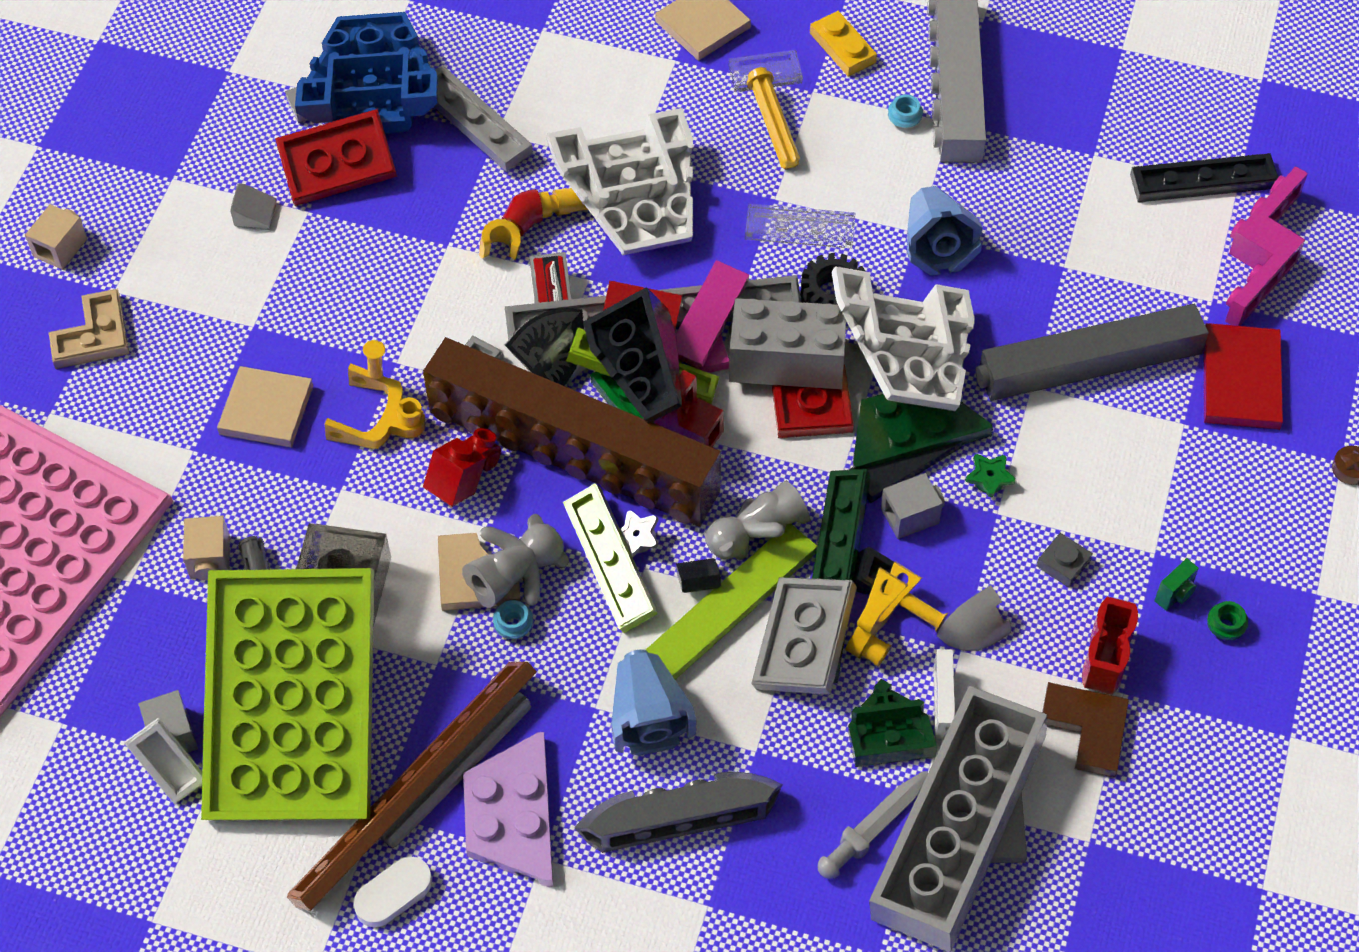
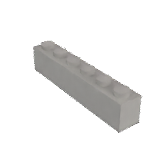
(957, 80)

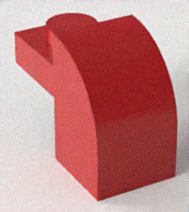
(696, 417)

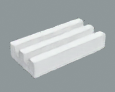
(943, 692)

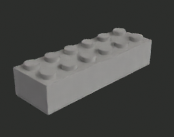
(958, 818)

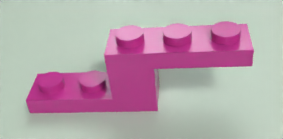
(1265, 246)

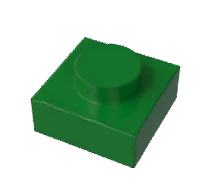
(1177, 585)

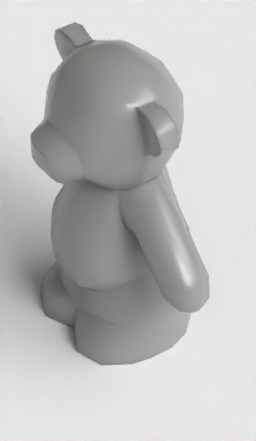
(757, 518)
(521, 558)

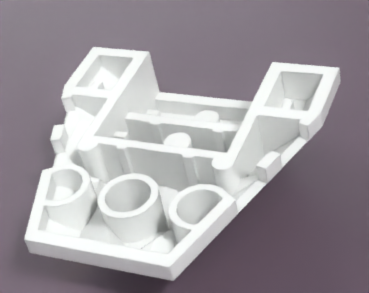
(633, 180)
(909, 343)

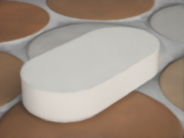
(392, 892)

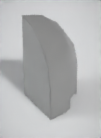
(975, 623)

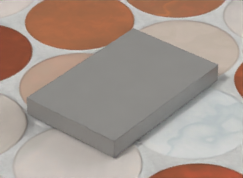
(804, 635)

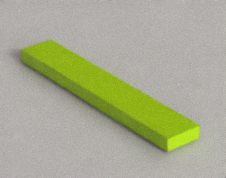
(733, 601)

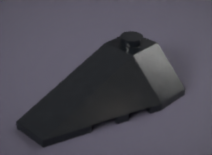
(639, 352)

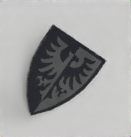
(545, 343)

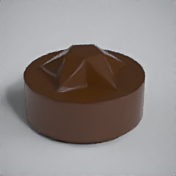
(1346, 465)

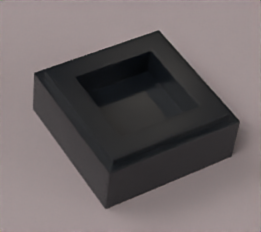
(698, 575)

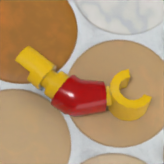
(522, 213)

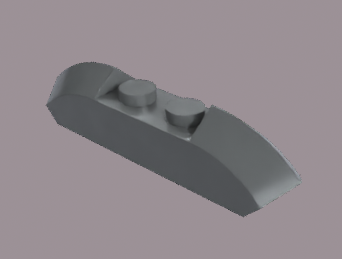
(678, 812)

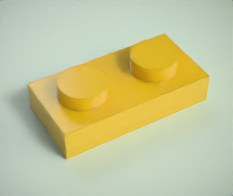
(843, 43)

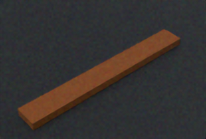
(410, 785)

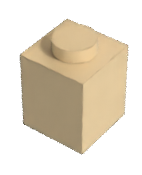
(56, 236)
(206, 546)

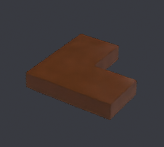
(1097, 718)

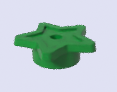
(986, 483)

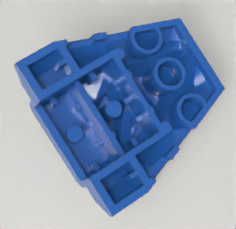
(368, 67)

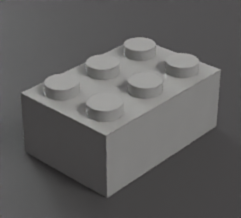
(787, 344)

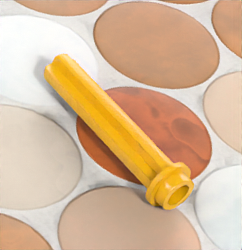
(760, 82)

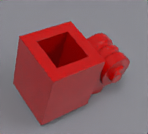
(459, 465)

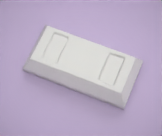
(165, 760)

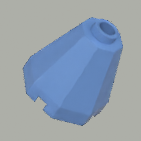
(941, 232)
(649, 706)

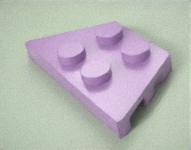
(510, 811)

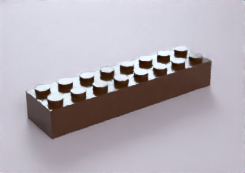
(574, 432)

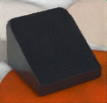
(867, 568)

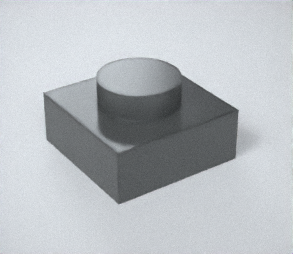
(1064, 560)

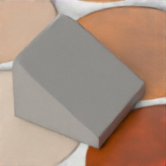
(252, 207)

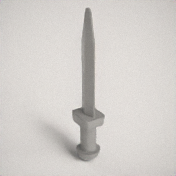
(856, 841)

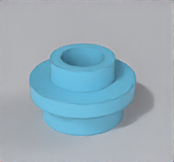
(905, 111)
(509, 610)

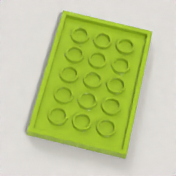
(288, 694)

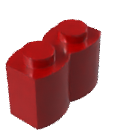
(1109, 645)

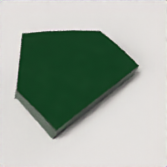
(890, 729)

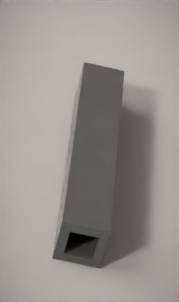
(1091, 352)

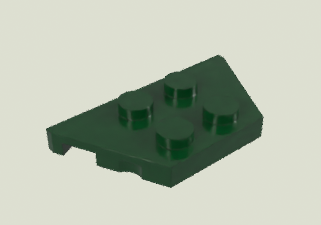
(899, 430)

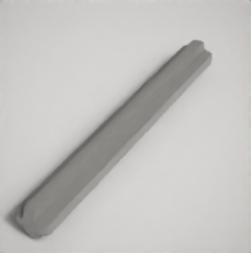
(453, 774)

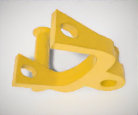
(401, 415)
(880, 608)

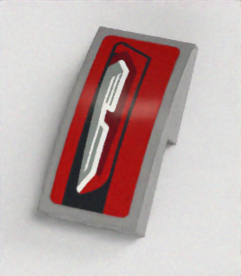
(550, 277)

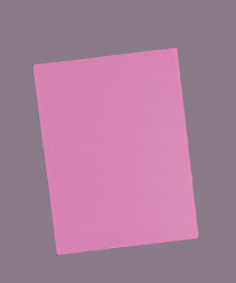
(62, 539)

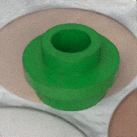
(1229, 611)

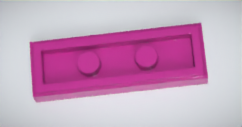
(709, 313)

